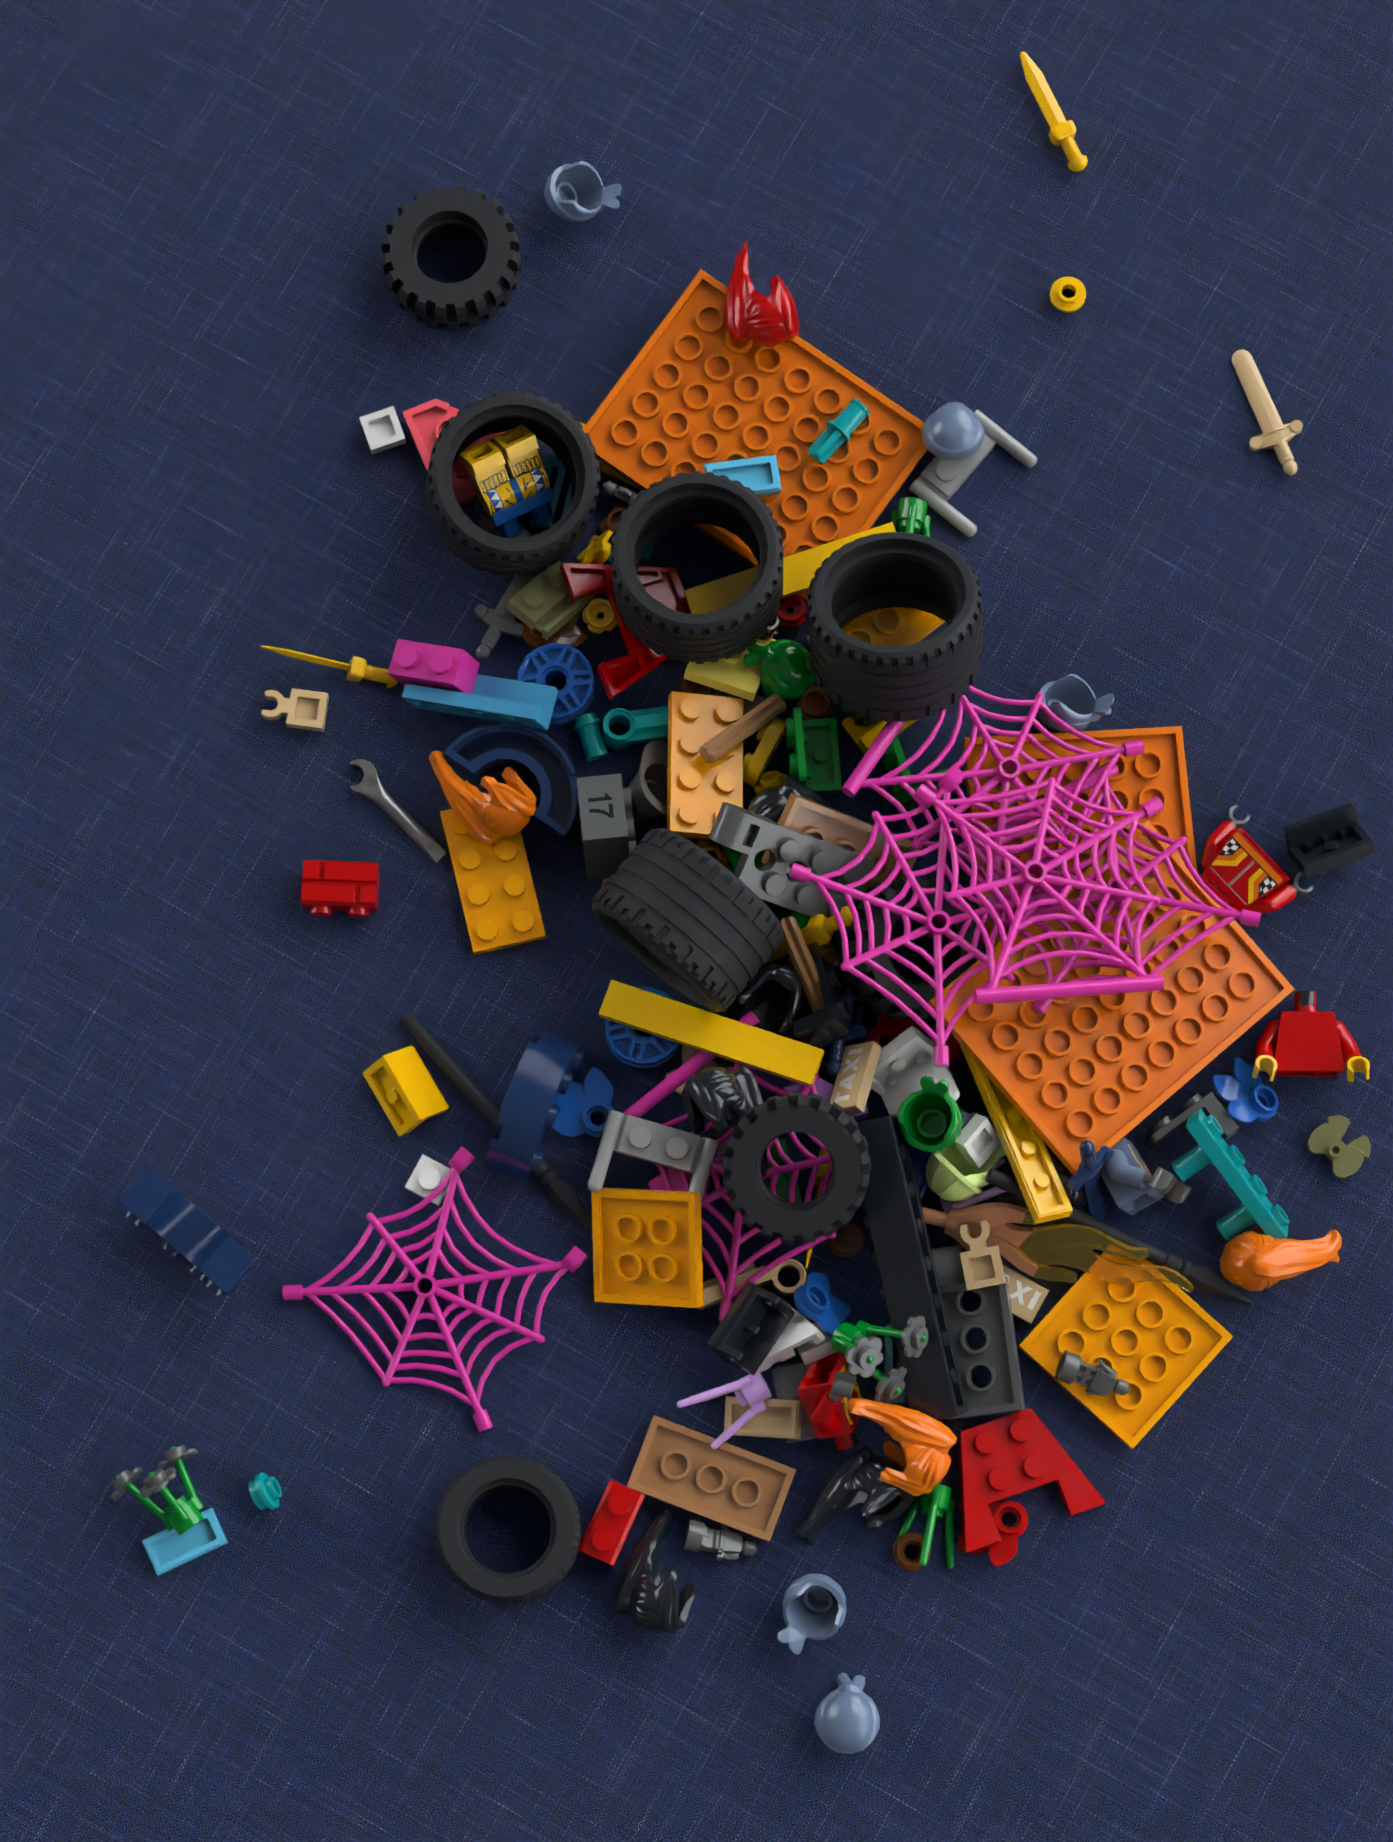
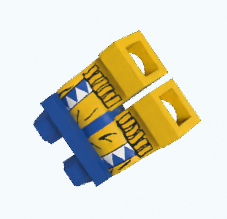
(510, 480)

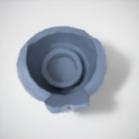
(578, 193)
(953, 432)
(1073, 703)
(812, 1610)
(847, 1717)

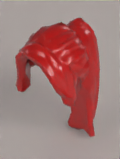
(758, 317)

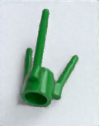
(912, 516)
(933, 1506)

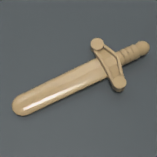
(1274, 434)

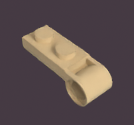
(713, 1295)

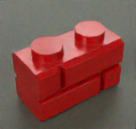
(340, 887)
(611, 1523)

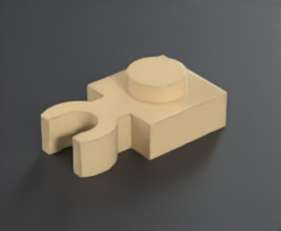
(303, 709)
(981, 1263)

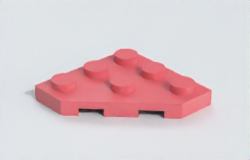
(425, 425)

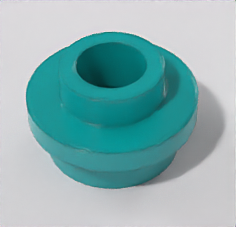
(265, 1491)

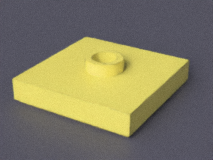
(728, 674)

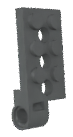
(753, 833)
(1000, 1350)

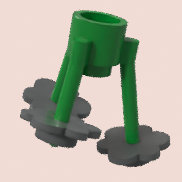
(865, 1354)
(182, 1513)

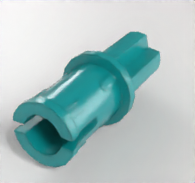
(838, 431)

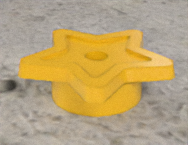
(597, 549)

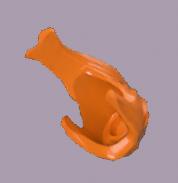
(485, 815)
(1260, 1260)
(923, 1444)

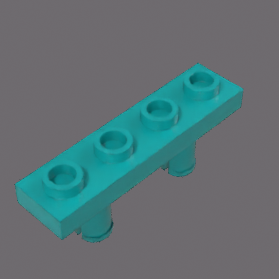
(1229, 1162)

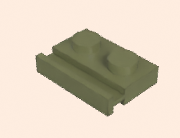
(546, 602)

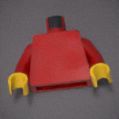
(1308, 1044)

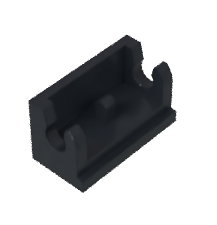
(750, 1328)

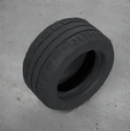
(452, 1523)

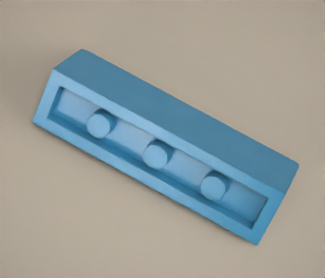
(490, 700)

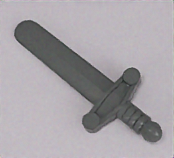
(501, 620)

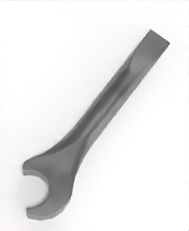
(373, 790)

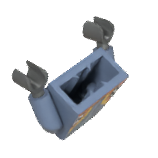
(1133, 1184)

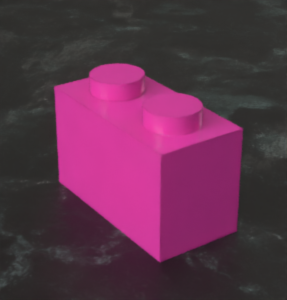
(433, 666)

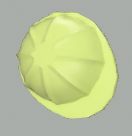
(954, 1178)

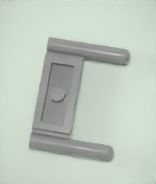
(945, 477)
(653, 1144)

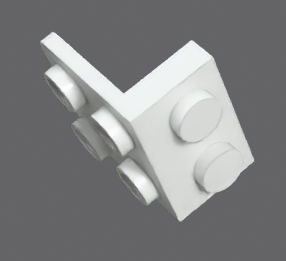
(904, 1064)

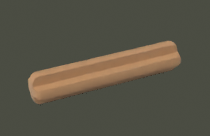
(742, 728)
(802, 962)

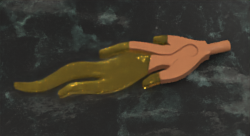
(1060, 1244)

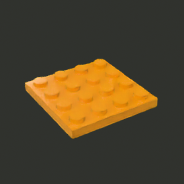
(1143, 1332)

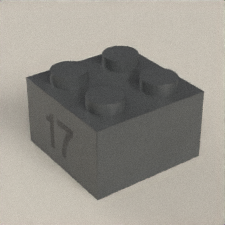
(605, 824)

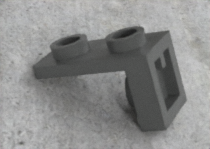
(1208, 1104)

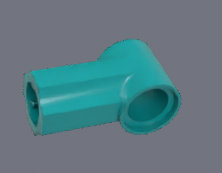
(643, 726)

